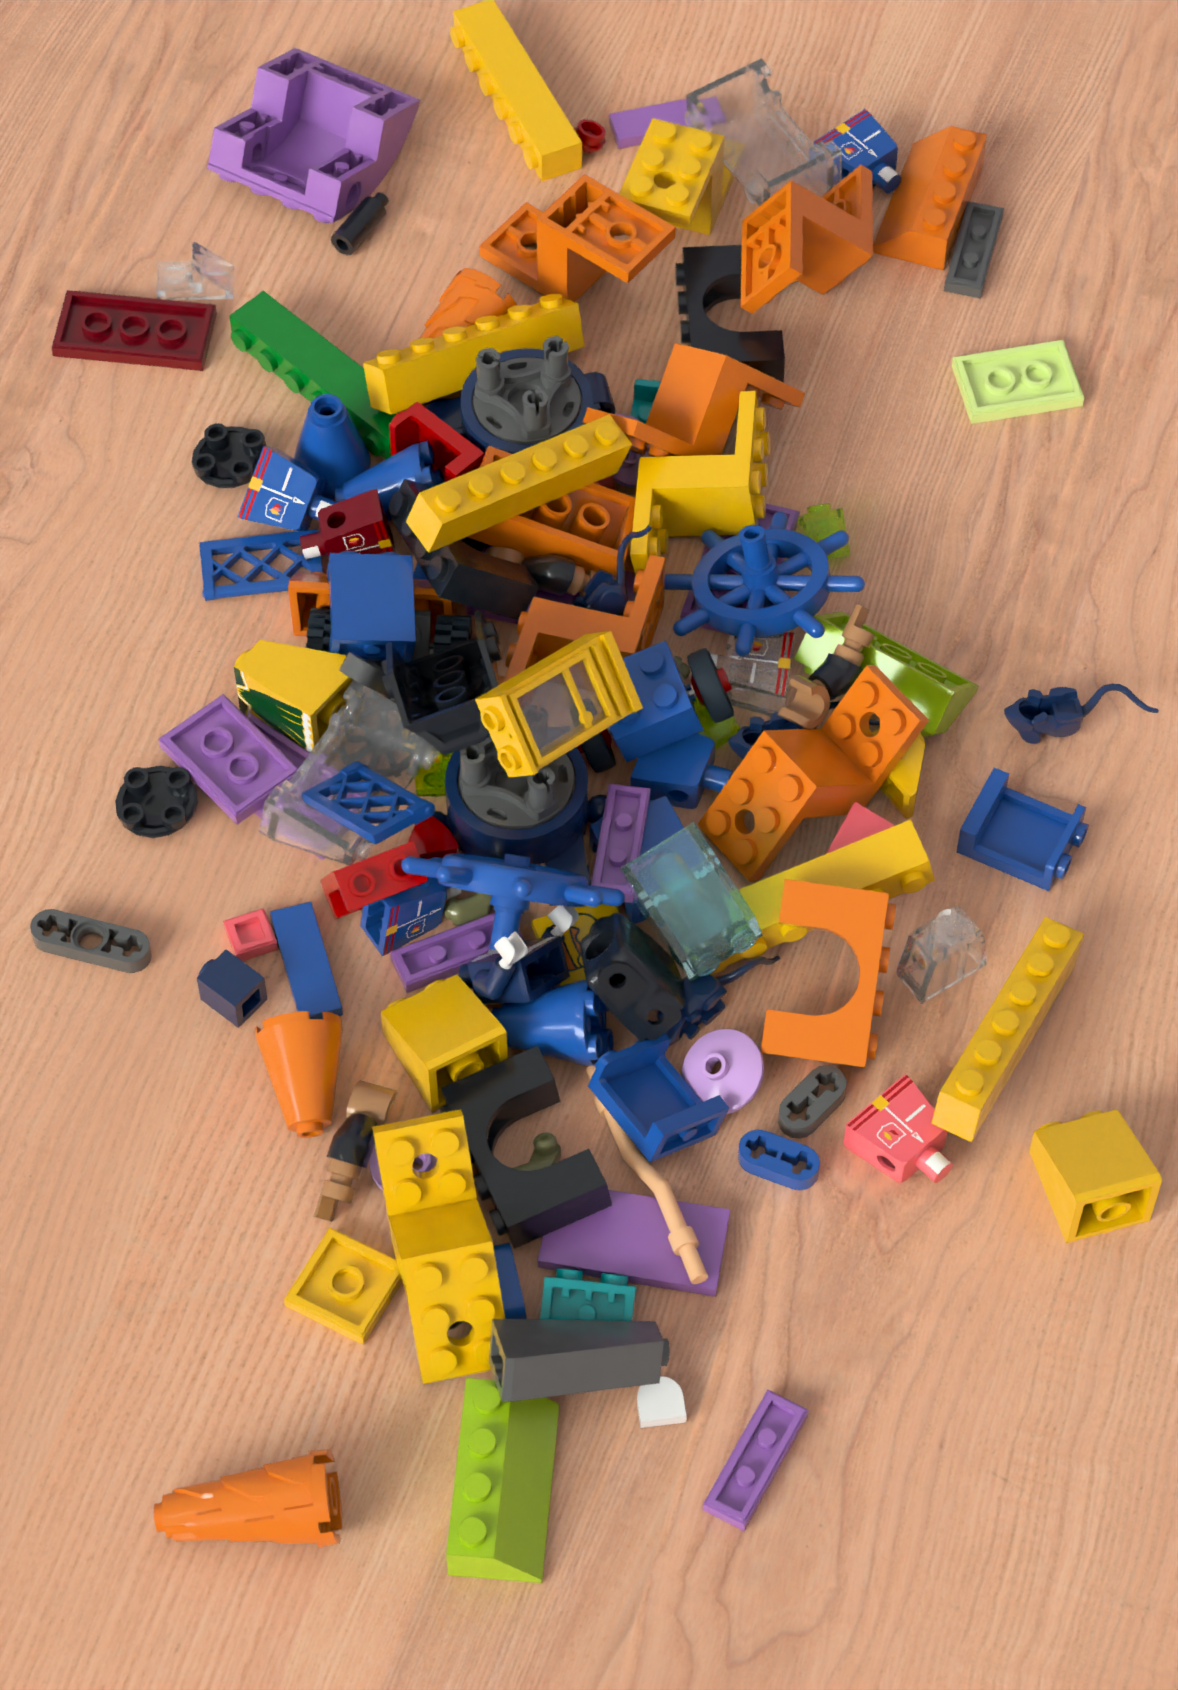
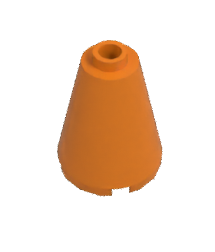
(302, 1067)

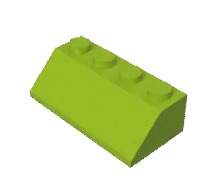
(928, 685)
(502, 1486)

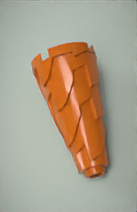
(465, 300)
(271, 1503)

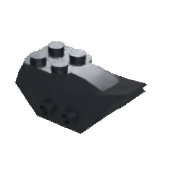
(440, 689)

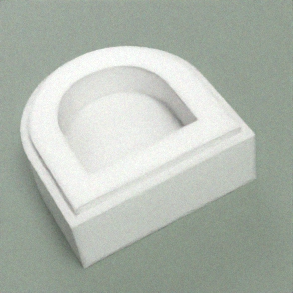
(661, 1404)

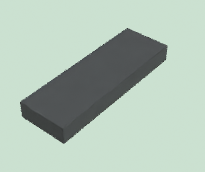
(973, 249)

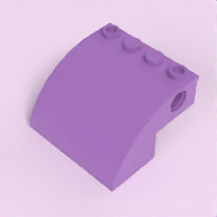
(313, 135)

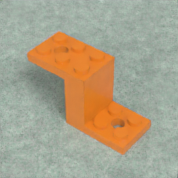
(806, 238)
(577, 240)
(698, 404)
(555, 624)
(812, 772)

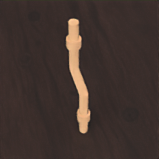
(681, 1237)

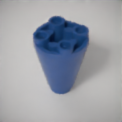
(331, 443)
(387, 476)
(562, 1022)

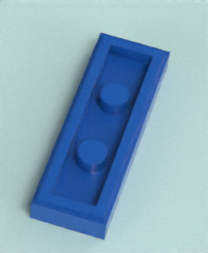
(305, 960)

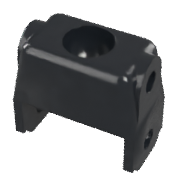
(645, 972)

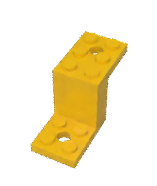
(679, 176)
(703, 490)
(440, 1243)

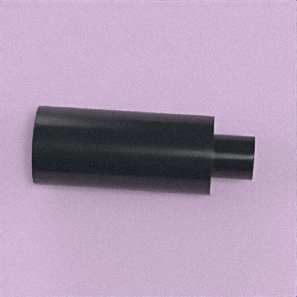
(360, 223)

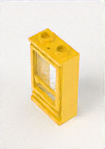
(558, 703)

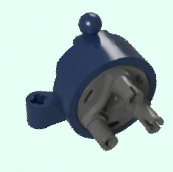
(523, 397)
(520, 815)

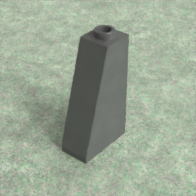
(573, 1356)

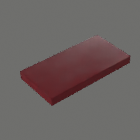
(134, 330)

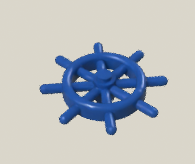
(762, 583)
(512, 885)

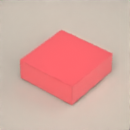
(250, 935)

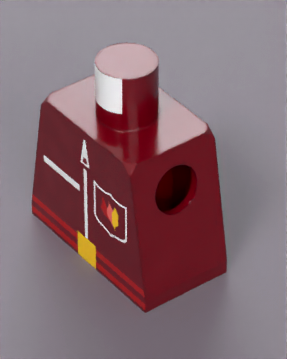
(351, 525)

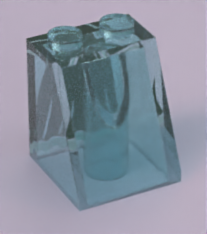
(691, 902)

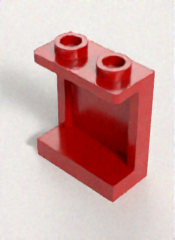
(451, 450)
(370, 880)

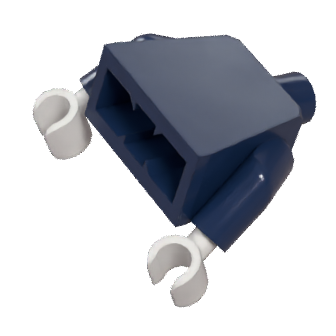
(520, 968)

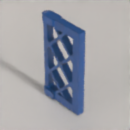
(240, 549)
(361, 823)

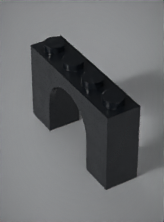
(709, 278)
(461, 568)
(524, 1201)

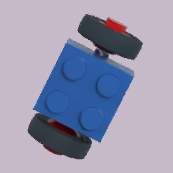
(666, 703)

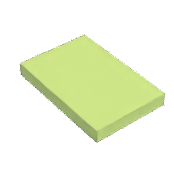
(1017, 381)

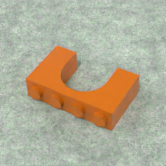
(859, 920)

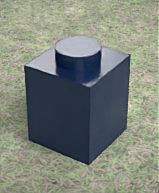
(231, 987)

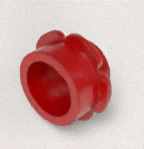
(591, 135)

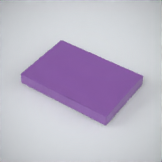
(228, 758)

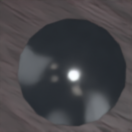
(227, 455)
(156, 800)

